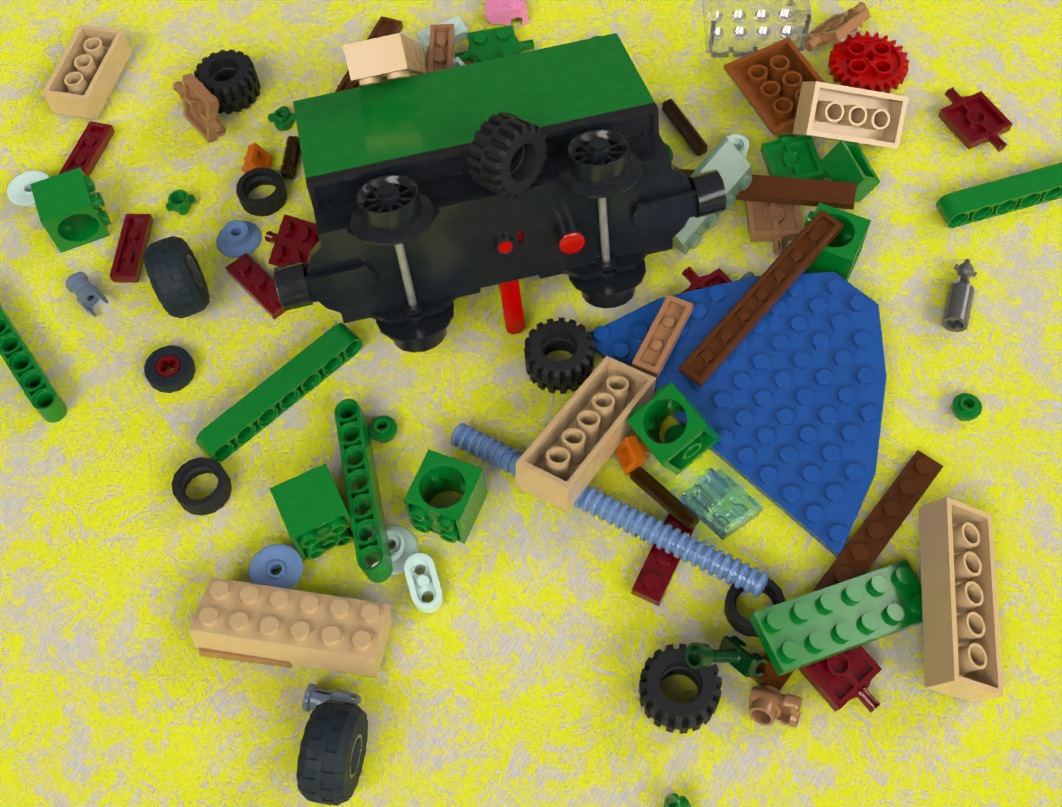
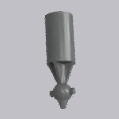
(959, 299)

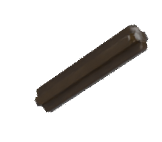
(684, 127)
(664, 498)

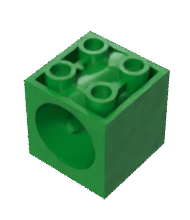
(71, 209)
(845, 248)
(694, 441)
(442, 474)
(313, 512)

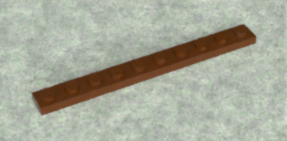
(871, 537)

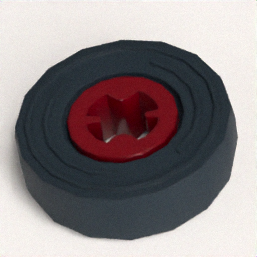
(171, 357)

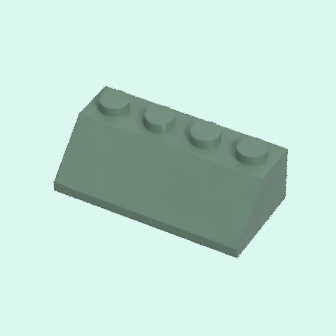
(736, 177)

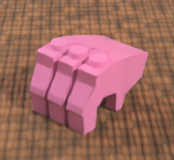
(505, 10)

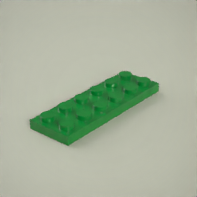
(839, 617)

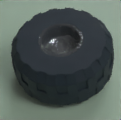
(176, 277)
(332, 752)

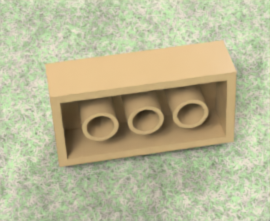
(87, 72)
(850, 114)

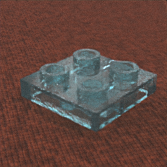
(720, 503)

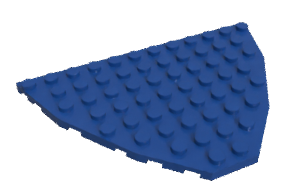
(791, 400)

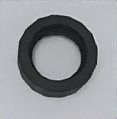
(259, 177)
(191, 470)
(733, 617)

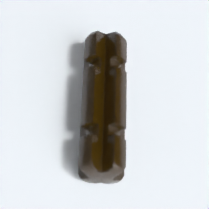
(290, 157)

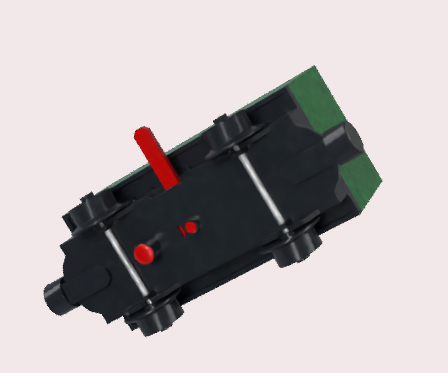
(415, 232)

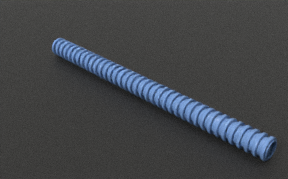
(623, 516)

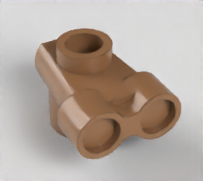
(769, 704)

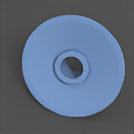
(238, 238)
(273, 558)

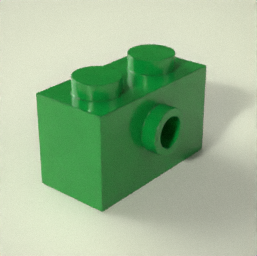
(849, 164)

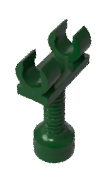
(701, 656)

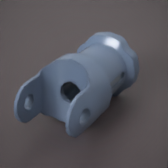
(86, 293)
(315, 696)

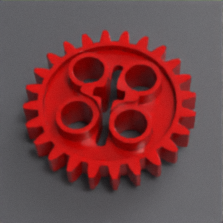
(868, 63)

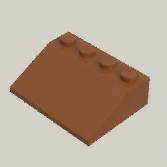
(773, 82)

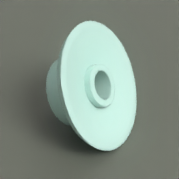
(19, 189)
(405, 546)

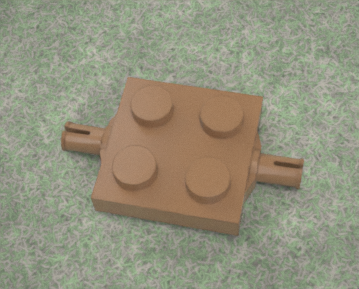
(837, 27)
(200, 107)
(773, 222)

